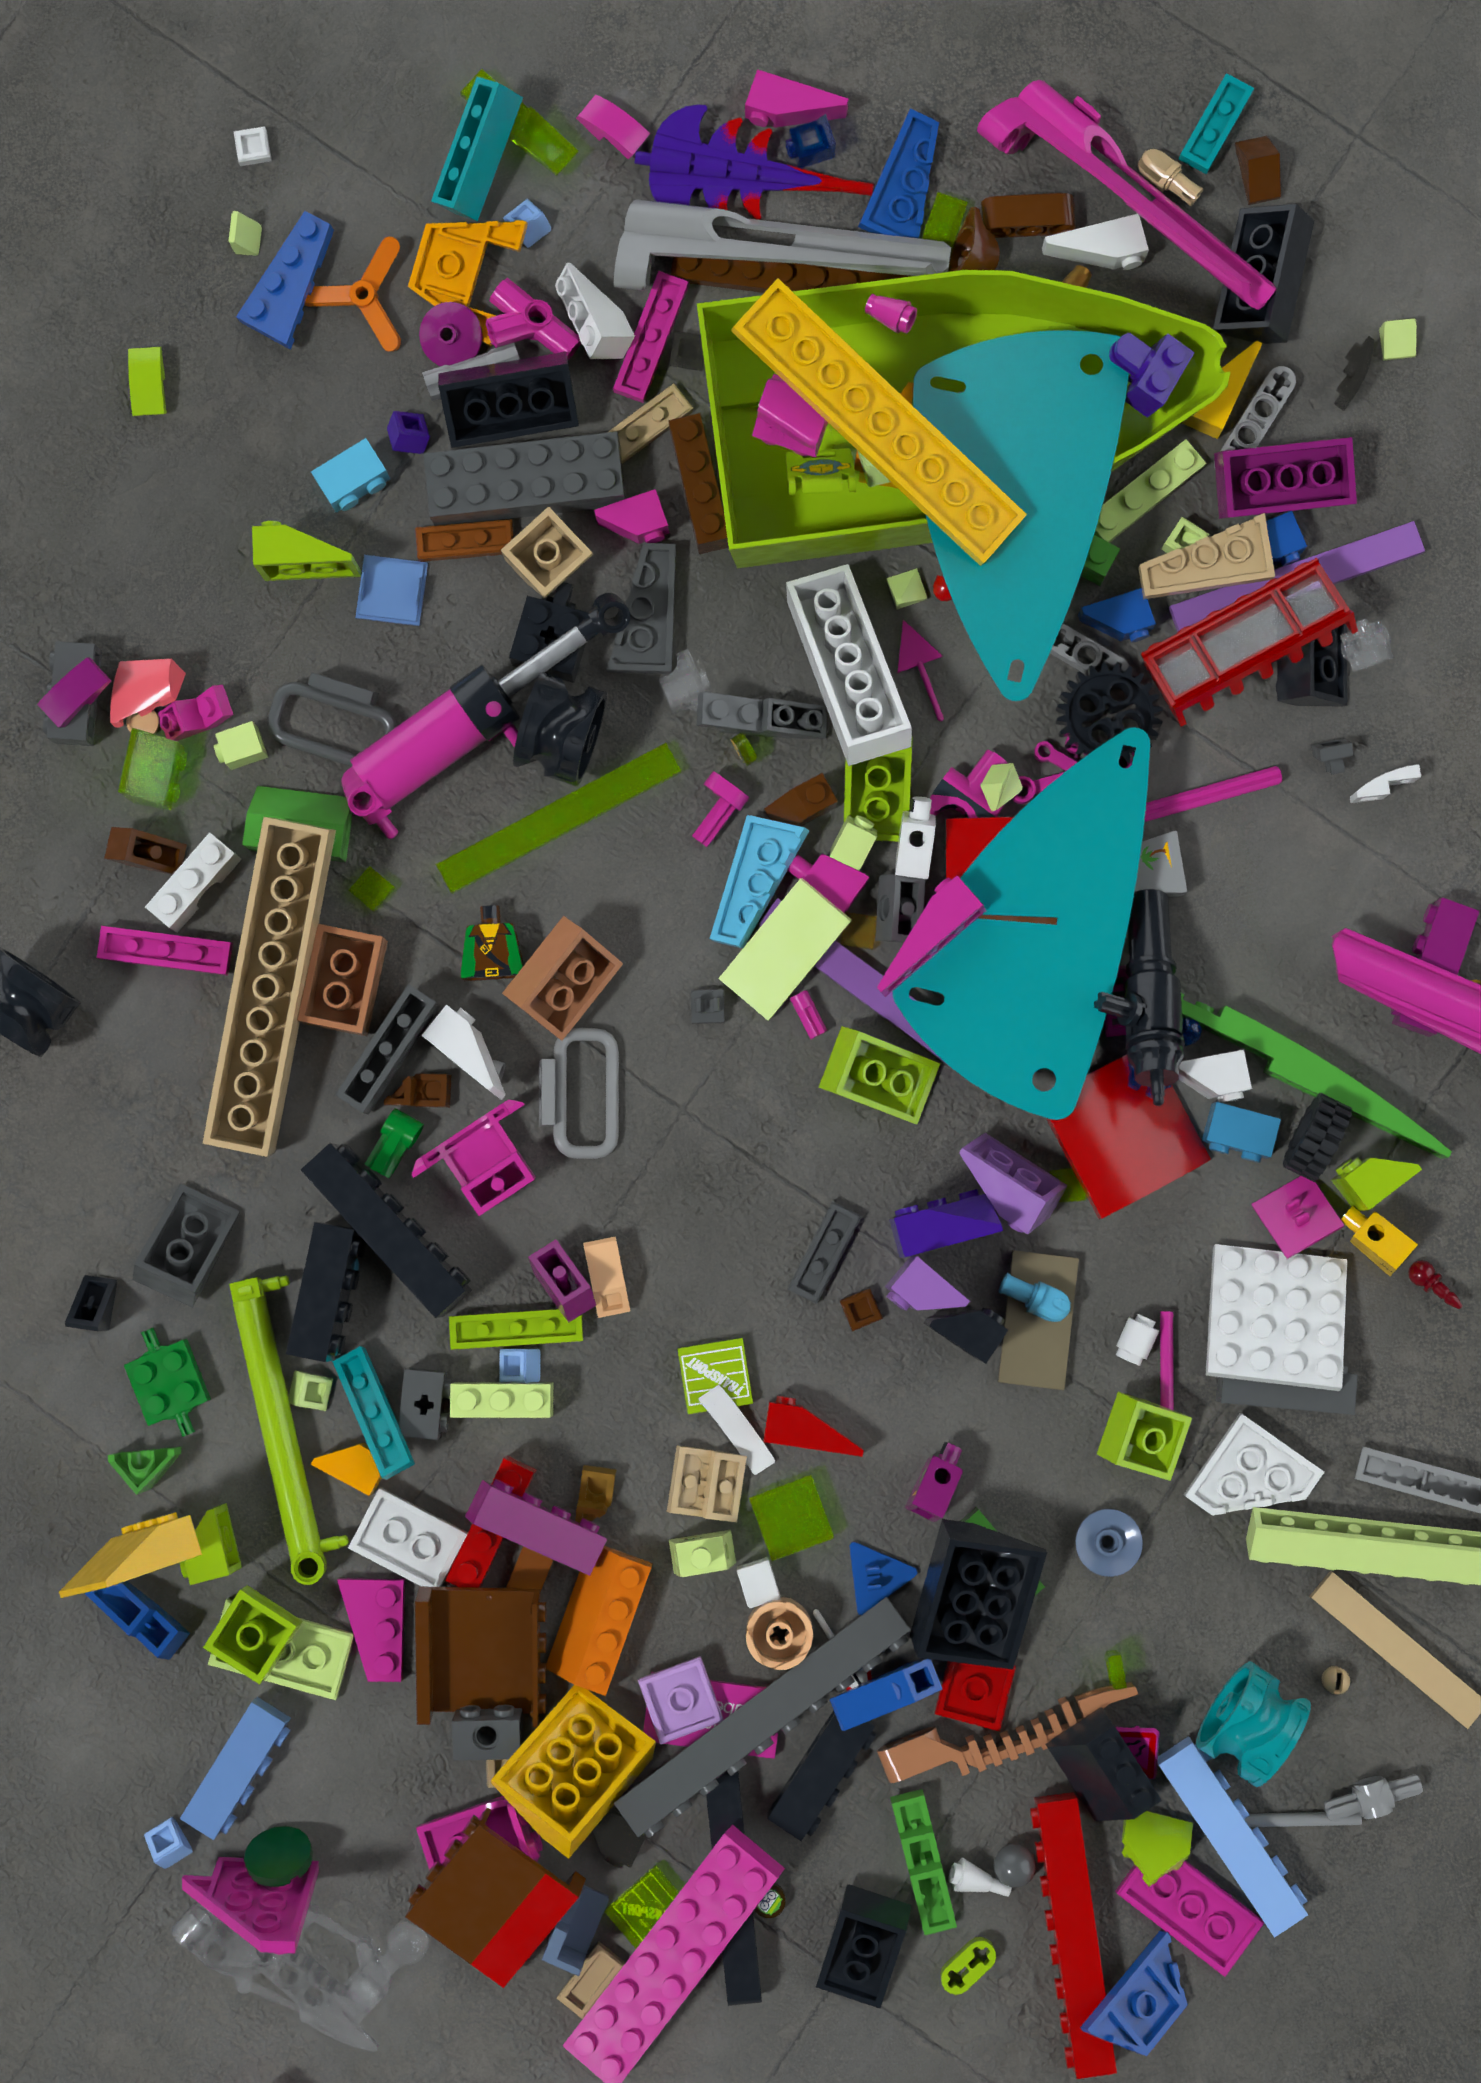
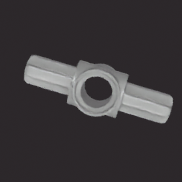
(1373, 1797)

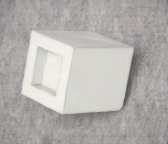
(758, 1582)

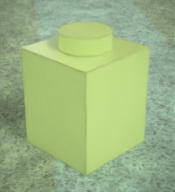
(240, 746)
(854, 842)

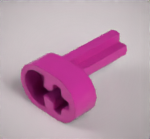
(730, 799)

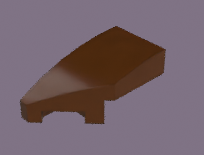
(423, 1091)

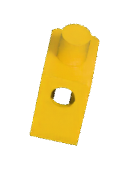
(1388, 1251)

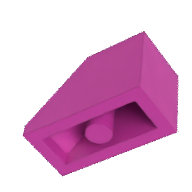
(635, 518)

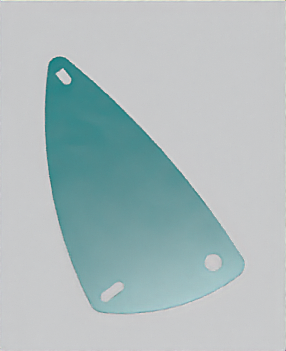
(1050, 447)
(1028, 990)

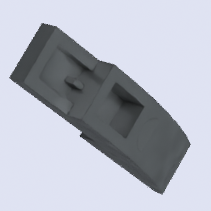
(761, 717)

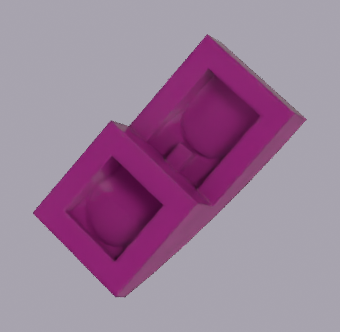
(73, 691)

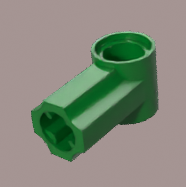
(397, 1136)

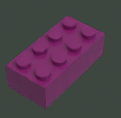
(1285, 477)

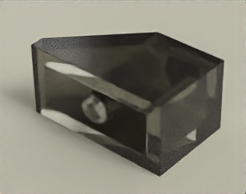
(617, 1839)

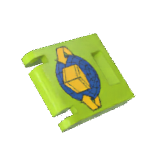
(821, 472)

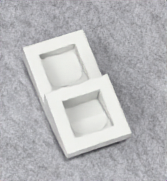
(1379, 787)

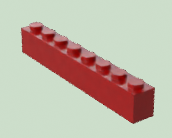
(1074, 1930)

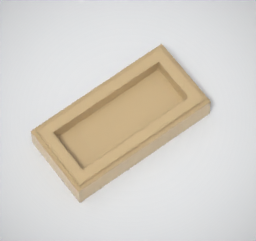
(597, 1973)

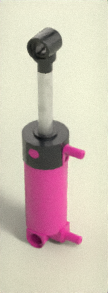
(458, 722)

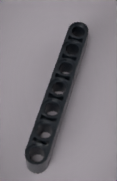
(740, 1954)

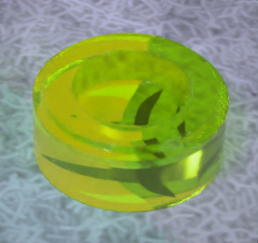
(744, 749)

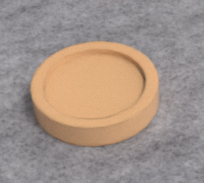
(148, 723)

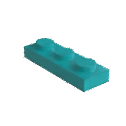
(1216, 123)

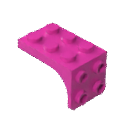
(503, 1819)

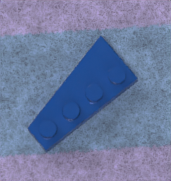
(280, 294)

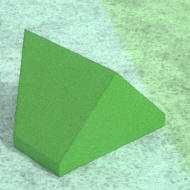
(143, 1467)

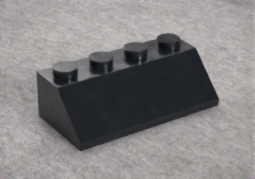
(1277, 246)

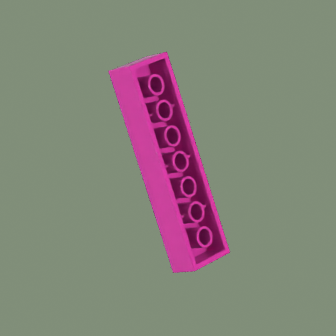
(673, 1956)

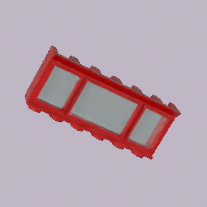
(1247, 638)

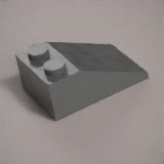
(185, 1245)

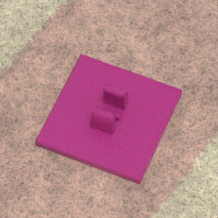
(1297, 1216)

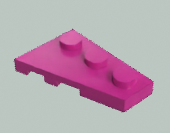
(377, 1623)

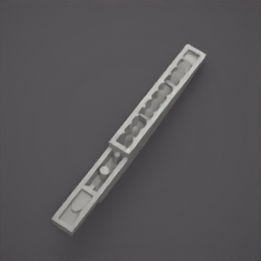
(1419, 1479)

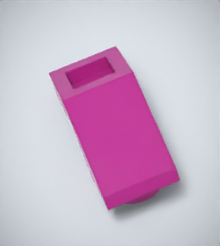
(195, 715)

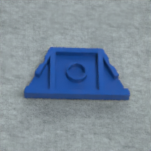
(1141, 2002)

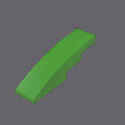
(923, 1862)

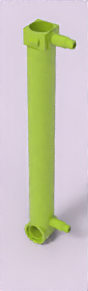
(278, 1427)

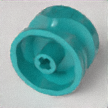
(1253, 1724)

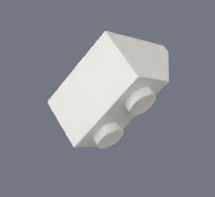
(1217, 1076)

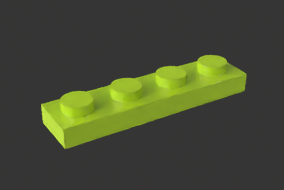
(513, 1329)

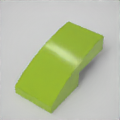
(146, 381)

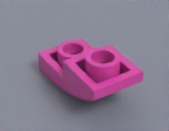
(614, 124)

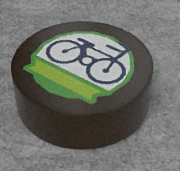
(772, 1903)

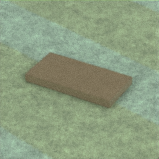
(1034, 1348)

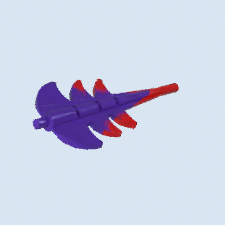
(684, 164)

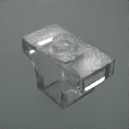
(684, 684)

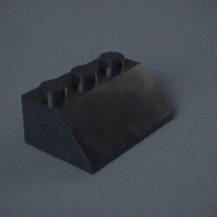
(1317, 677)
(971, 1330)
(1103, 1769)

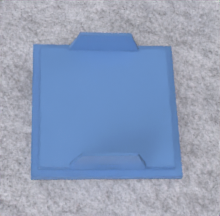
(391, 590)

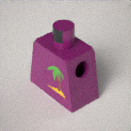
(930, 1497)

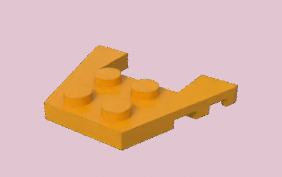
(452, 259)

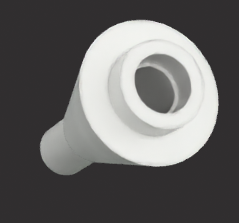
(970, 1878)

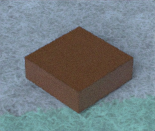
(861, 1309)

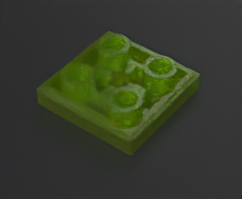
(791, 1517)

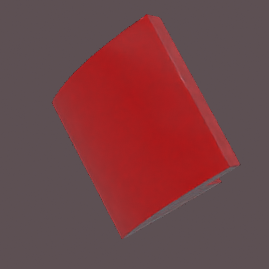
(1124, 1142)

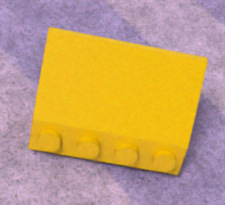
(137, 1552)
(574, 1768)

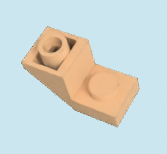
(606, 1277)

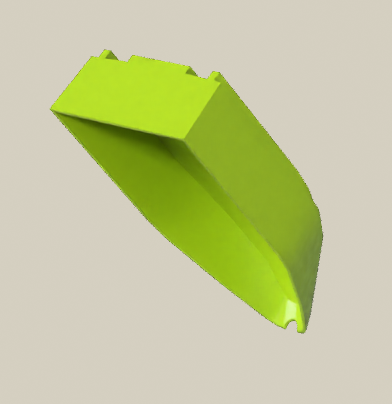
(952, 313)

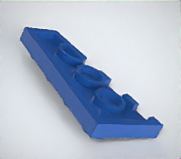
(902, 187)

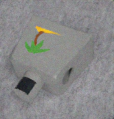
(1162, 866)

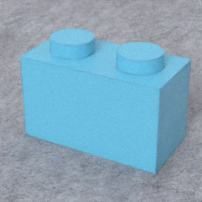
(351, 476)

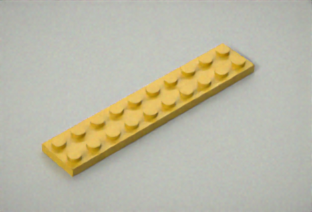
(878, 421)

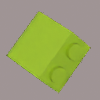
(1371, 1180)
(1144, 1436)
(217, 1546)

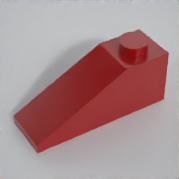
(799, 1427)

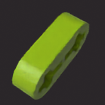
(974, 1971)

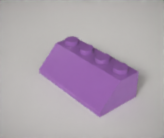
(922, 1288)

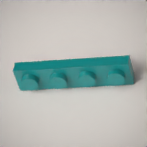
(373, 1413)

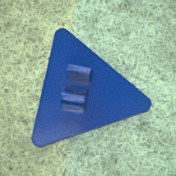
(876, 1576)

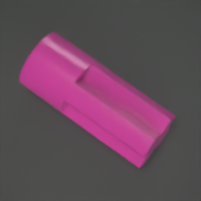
(808, 1014)

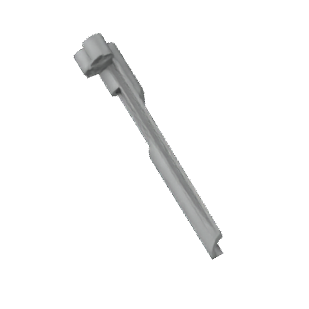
(688, 231)

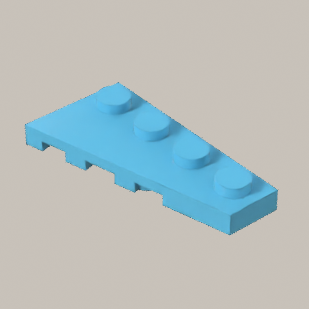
(756, 871)

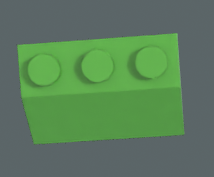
(300, 807)

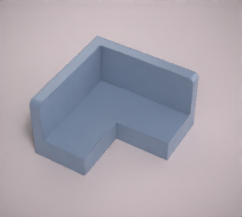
(575, 1931)

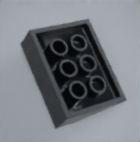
(976, 1596)

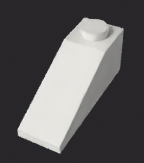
(1104, 244)
(465, 1046)

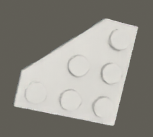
(1251, 1471)

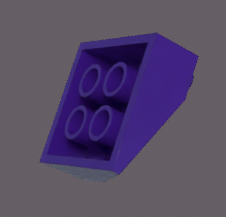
(944, 1223)

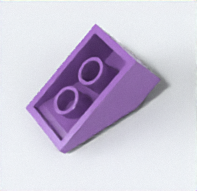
(1012, 1183)

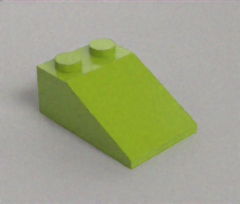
(293, 555)
(880, 791)
(879, 1075)

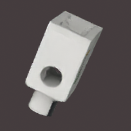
(915, 849)

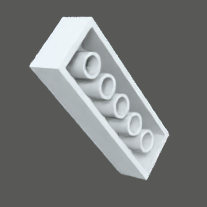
(848, 665)

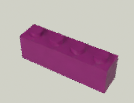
(1442, 944)
(535, 1526)

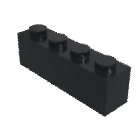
(818, 1775)

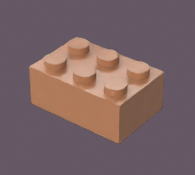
(562, 978)
(342, 980)

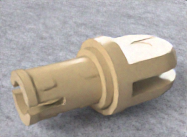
(1167, 175)

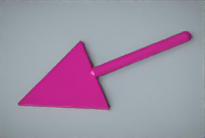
(916, 652)

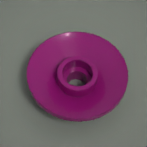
(465, 329)

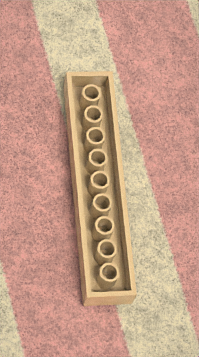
(268, 986)

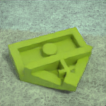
(1156, 1844)

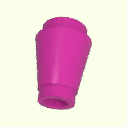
(892, 312)

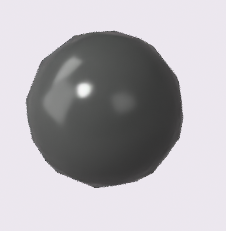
(1014, 1865)

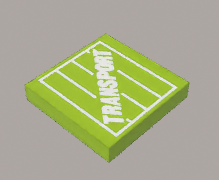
(713, 1365)

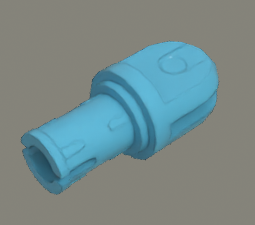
(1039, 1298)

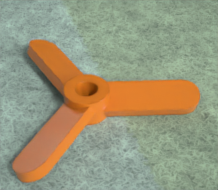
(370, 306)

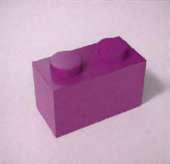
(562, 1280)

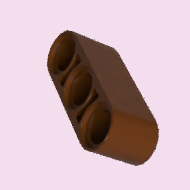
(1028, 214)

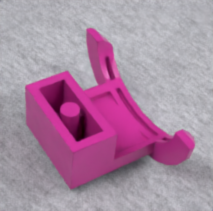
(483, 1160)

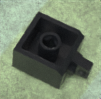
(540, 620)

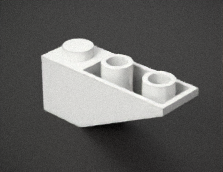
(596, 318)

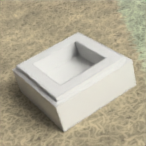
(252, 146)

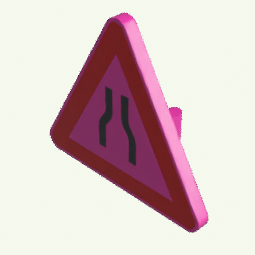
(1144, 1747)

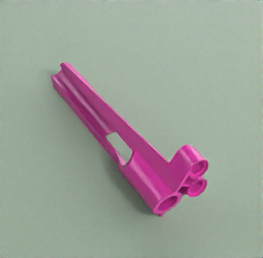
(1069, 130)
(1410, 986)

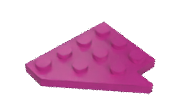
(260, 1914)

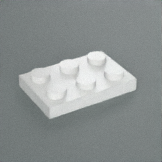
(408, 1540)

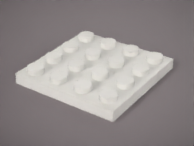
(1277, 1317)

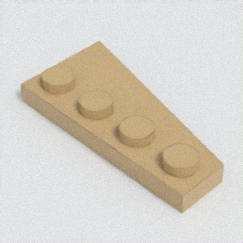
(1218, 561)

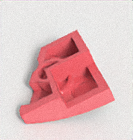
(143, 687)

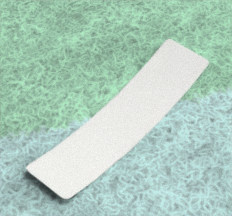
(737, 1429)

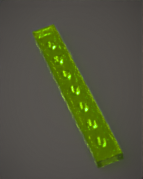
(558, 818)

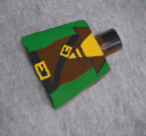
(491, 948)

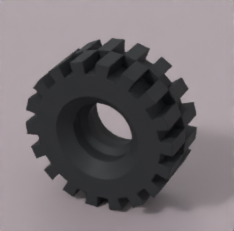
(1317, 1137)

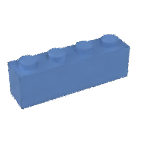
(235, 1769)

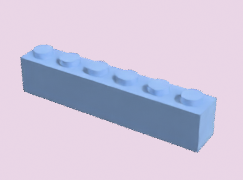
(1232, 1837)

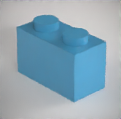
(1240, 1131)

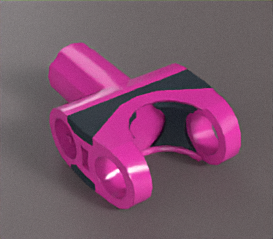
(965, 793)

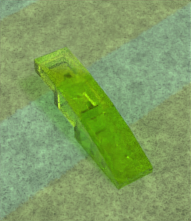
(535, 135)

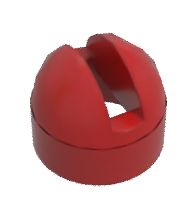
(940, 589)

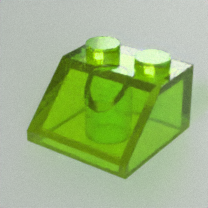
(152, 770)

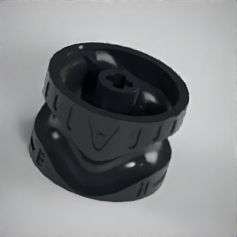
(559, 729)
(31, 1004)

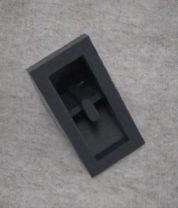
(93, 1304)

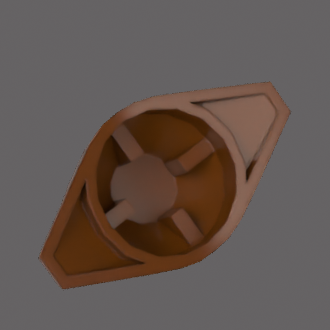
(974, 246)

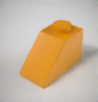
(352, 1466)

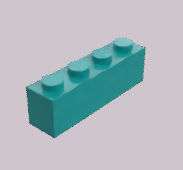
(477, 148)

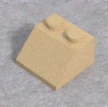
(546, 553)

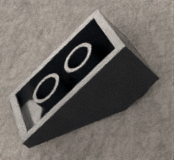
(864, 1946)

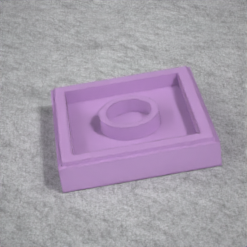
(680, 1699)

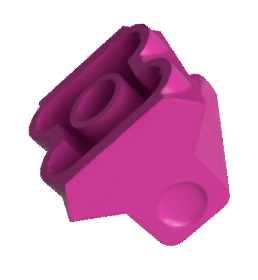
(788, 420)

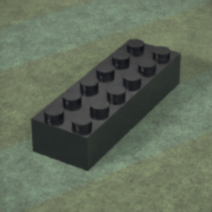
(386, 1230)

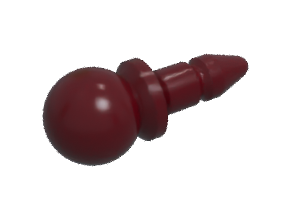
(1423, 1274)

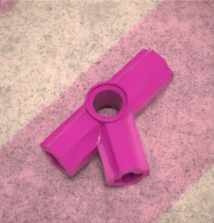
(516, 322)

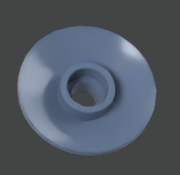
(1125, 1547)

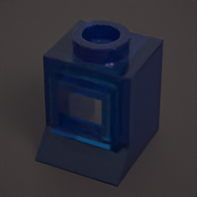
(811, 143)

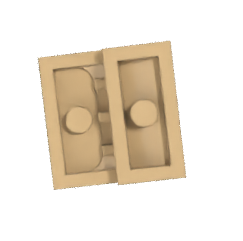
(706, 1483)

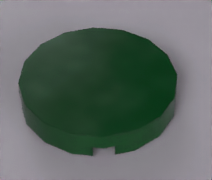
(278, 1856)

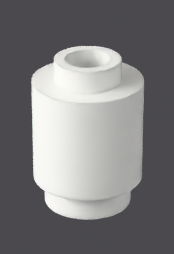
(1137, 1339)

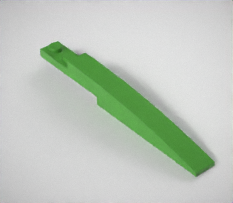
(1311, 1073)

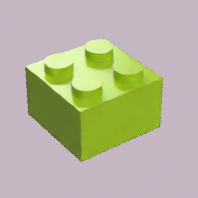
(253, 1634)

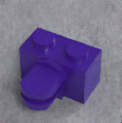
(1150, 369)

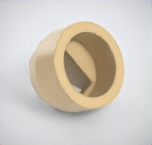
(1329, 1680)

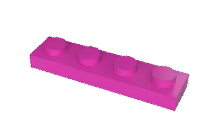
(651, 337)
(164, 950)

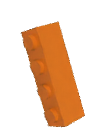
(598, 1620)

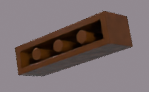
(699, 483)

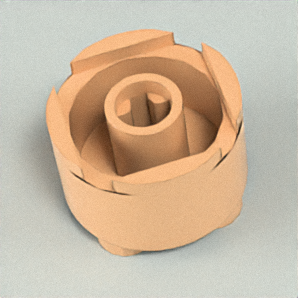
(771, 1650)

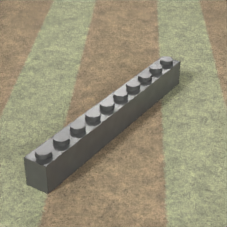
(762, 1717)

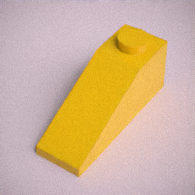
(1215, 415)

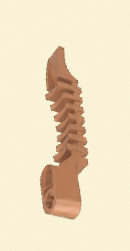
(926, 1750)

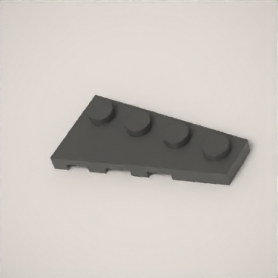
(648, 639)

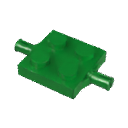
(167, 1382)

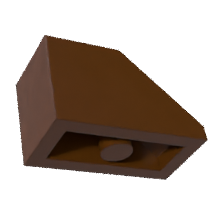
(803, 802)
(144, 850)

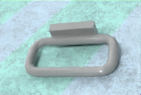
(554, 1094)

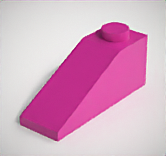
(787, 103)

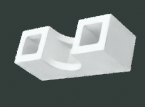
(180, 894)

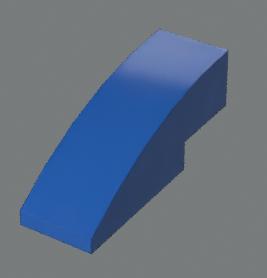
(141, 1618)

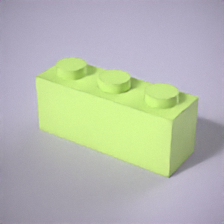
(501, 1400)

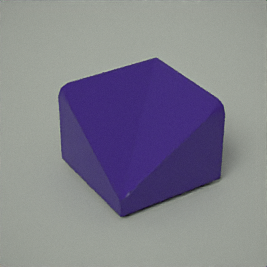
(408, 432)

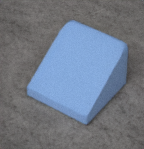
(537, 222)
(519, 1365)
(167, 1843)

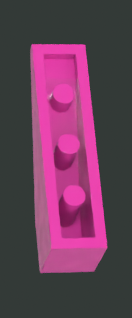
(941, 921)

